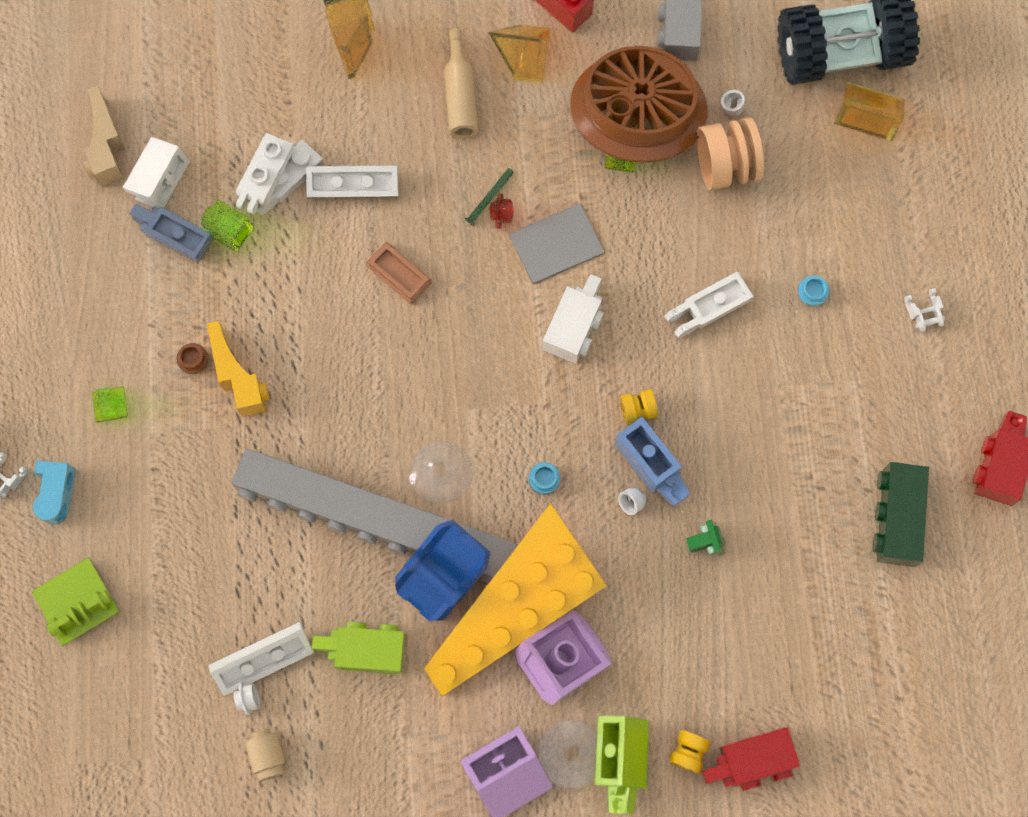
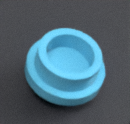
(813, 290)
(544, 478)

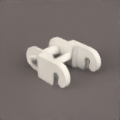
(916, 314)
(10, 483)

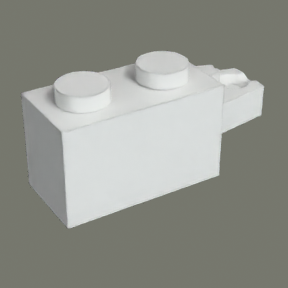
(574, 320)

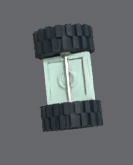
(847, 38)

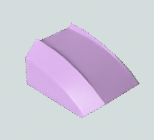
(562, 657)

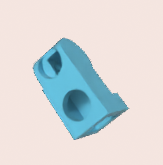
(55, 491)

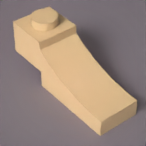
(104, 142)

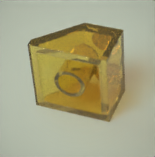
(351, 30)

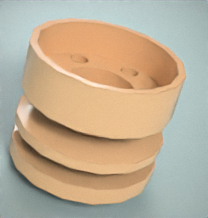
(732, 153)

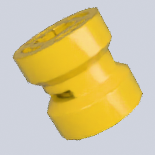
(638, 406)
(686, 759)

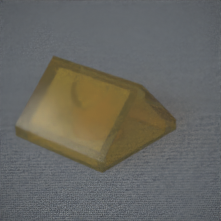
(870, 112)

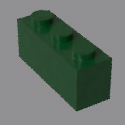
(901, 514)

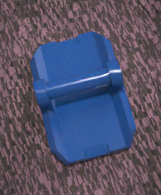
(442, 570)

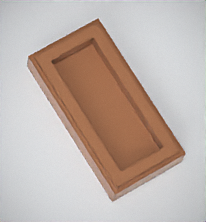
(398, 272)

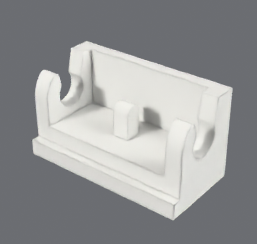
(156, 173)

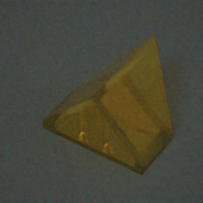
(523, 50)

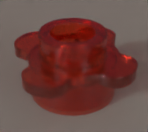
(501, 211)

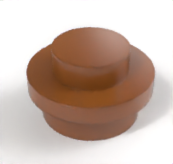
(192, 358)

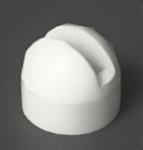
(727, 102)
(625, 500)

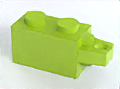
(364, 649)
(622, 760)

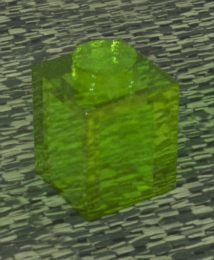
(227, 225)

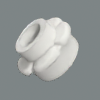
(247, 698)

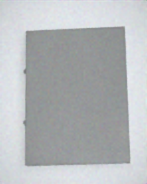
(556, 243)

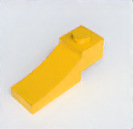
(247, 389)

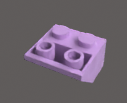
(506, 773)

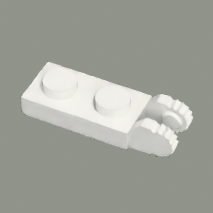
(293, 174)
(711, 304)

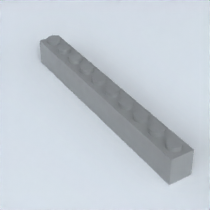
(350, 508)

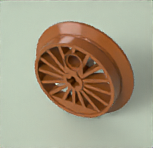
(632, 99)

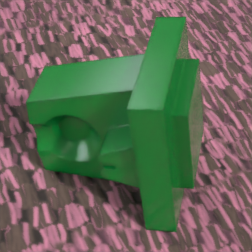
(709, 539)

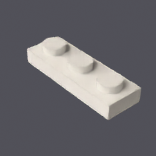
(352, 181)
(261, 659)

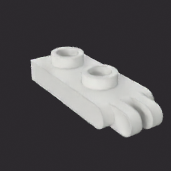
(263, 172)

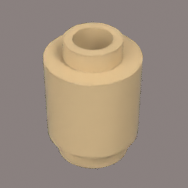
(265, 754)

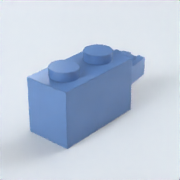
(652, 461)

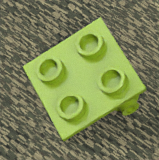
(75, 602)

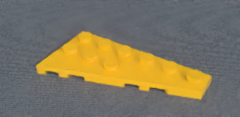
(530, 591)

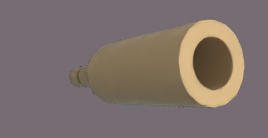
(460, 91)

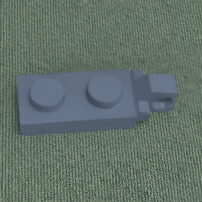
(173, 231)

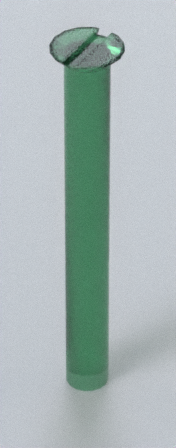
(490, 195)

